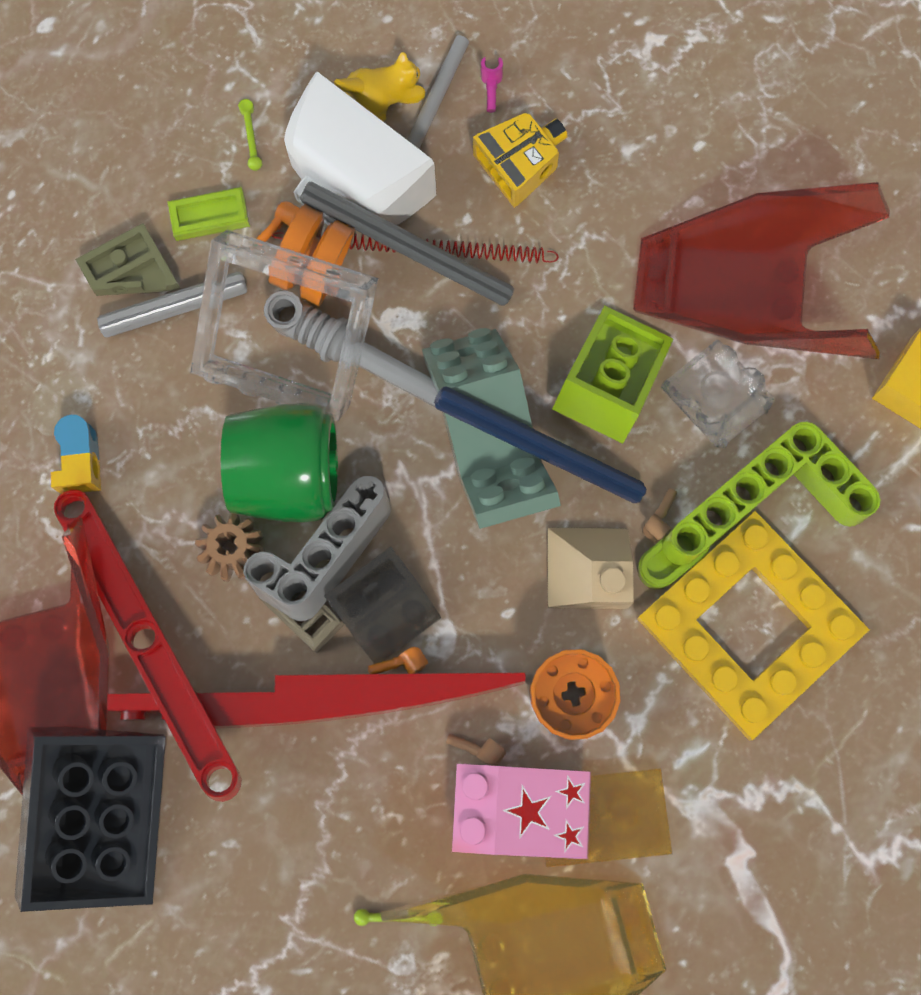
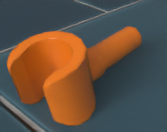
(284, 215)
(411, 659)

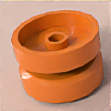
(304, 238)

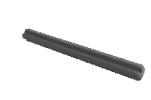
(407, 243)

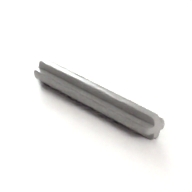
(164, 307)

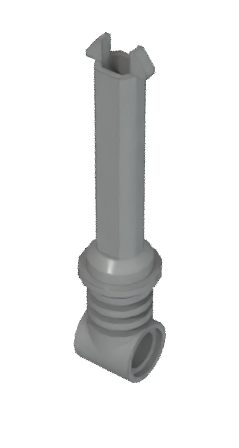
(327, 338)

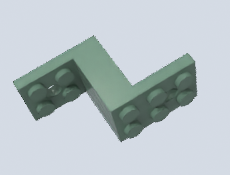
(496, 476)

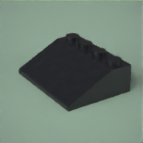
(89, 818)

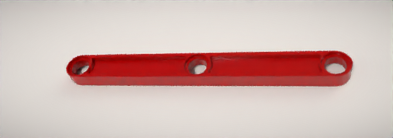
(158, 662)

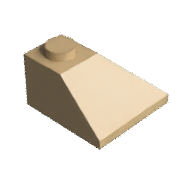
(590, 568)

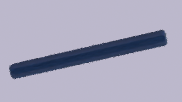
(539, 444)

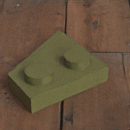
(127, 266)

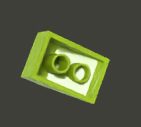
(613, 374)

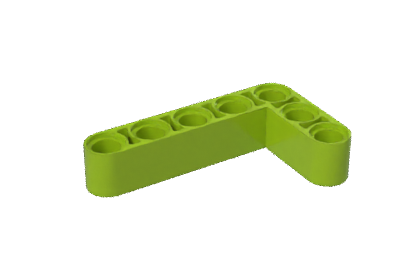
(760, 484)

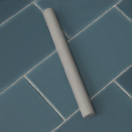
(438, 91)

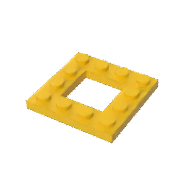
(759, 701)

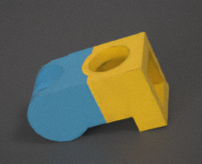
(78, 456)

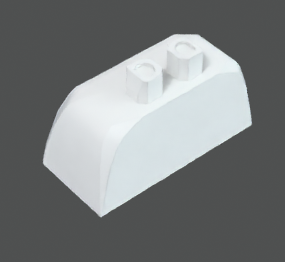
(356, 155)

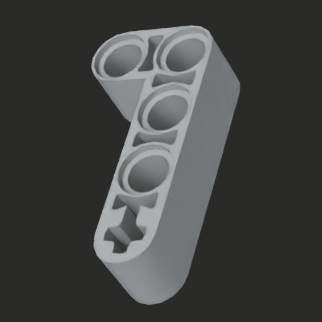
(361, 508)

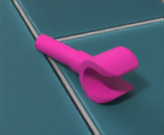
(491, 78)

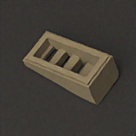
(322, 635)

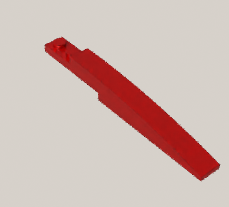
(327, 697)

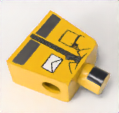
(519, 154)

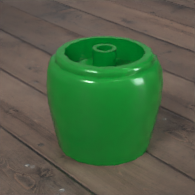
(280, 462)

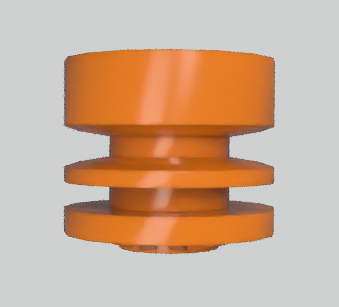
(595, 708)

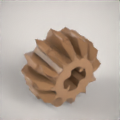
(216, 555)

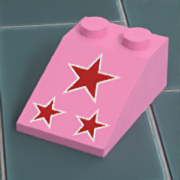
(521, 811)

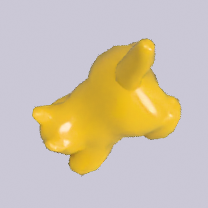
(384, 86)

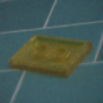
(625, 818)

